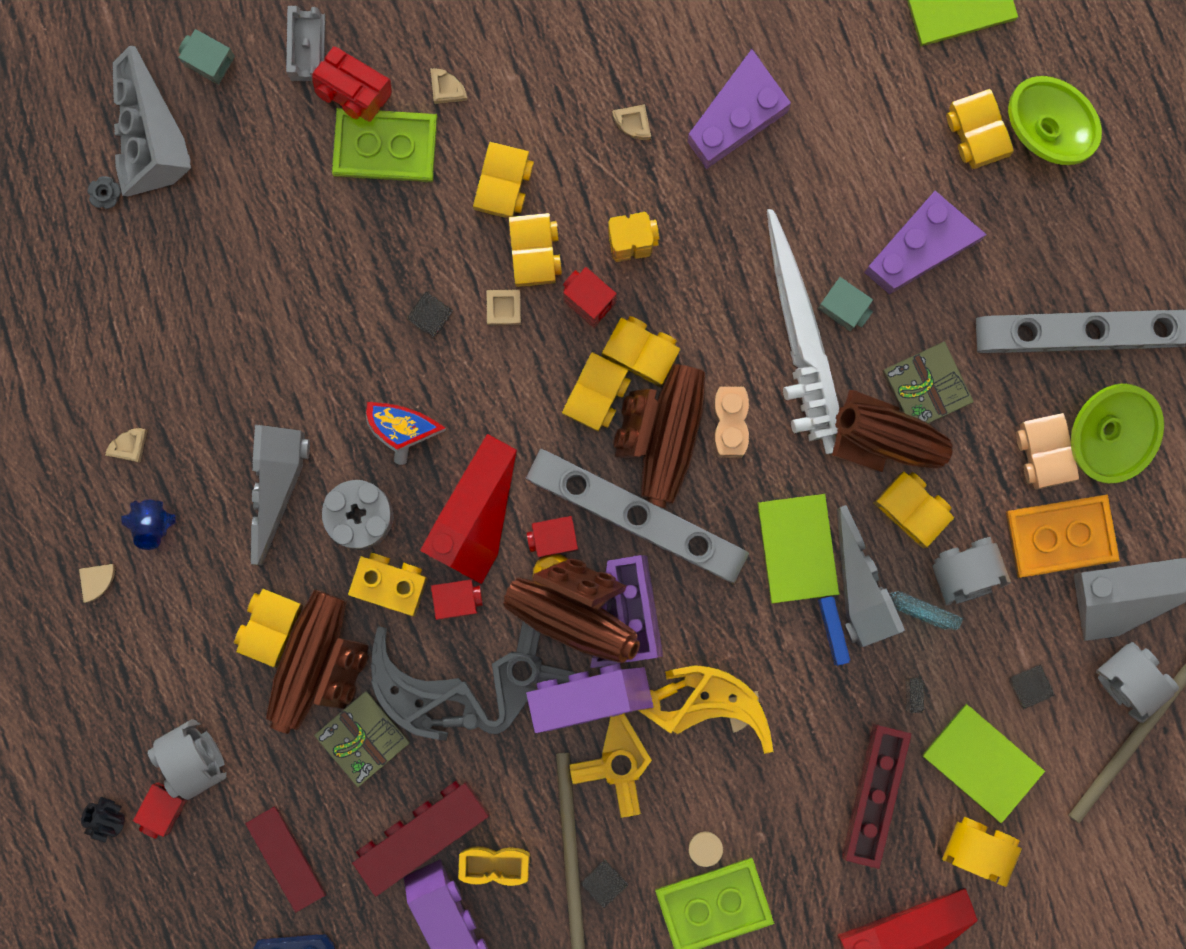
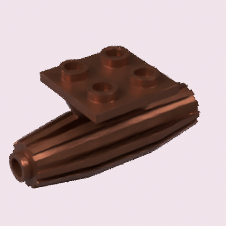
(877, 430)
(663, 432)
(568, 608)
(315, 664)

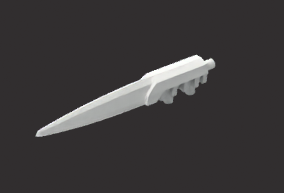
(807, 352)

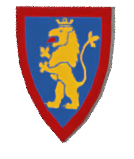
(400, 427)

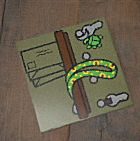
(928, 384)
(362, 739)

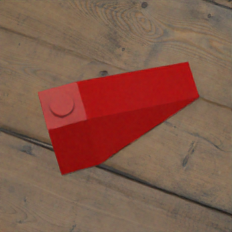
(473, 518)
(919, 927)

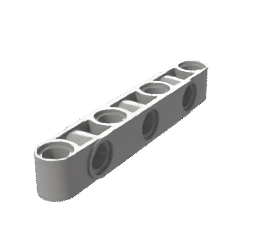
(1068, 331)
(660, 526)

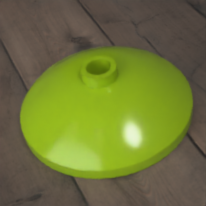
(1054, 120)
(1127, 442)

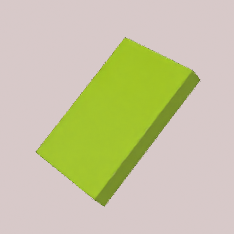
(952, 18)
(387, 147)
(798, 548)
(983, 763)
(714, 906)

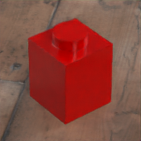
(552, 537)
(456, 599)
(158, 811)

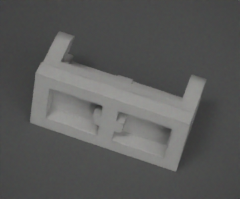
(304, 42)

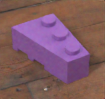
(739, 112)
(634, 607)
(588, 697)

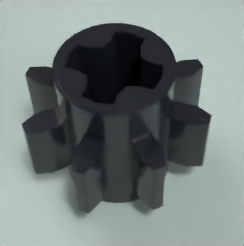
(102, 819)

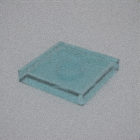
(925, 611)

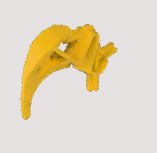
(623, 740)

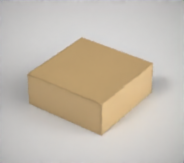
(503, 307)

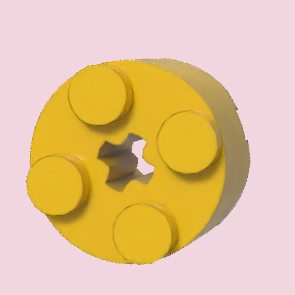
(982, 853)

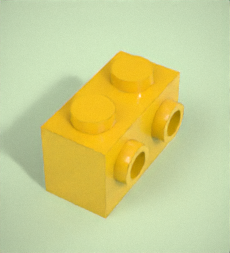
(388, 585)

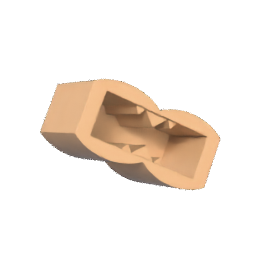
(730, 411)
(1047, 452)

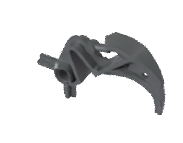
(509, 690)

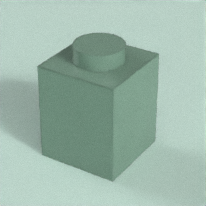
(205, 56)
(846, 305)

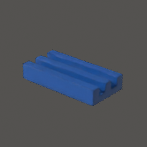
(834, 630)

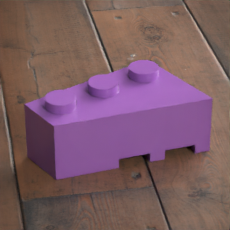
(923, 243)
(439, 910)

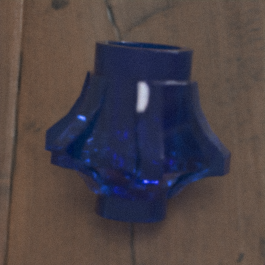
(148, 523)

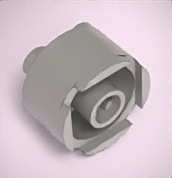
(340, 505)
(970, 572)
(1136, 681)
(187, 760)

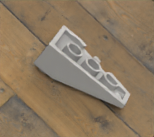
(151, 142)
(278, 463)
(1128, 596)
(867, 606)

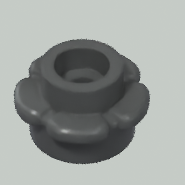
(108, 200)

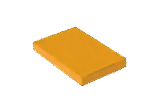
(1062, 536)

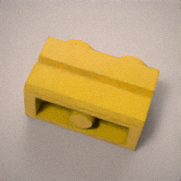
(632, 236)

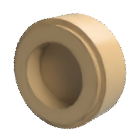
(705, 849)

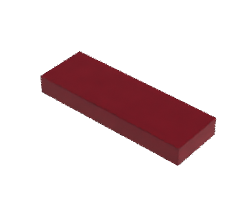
(285, 859)

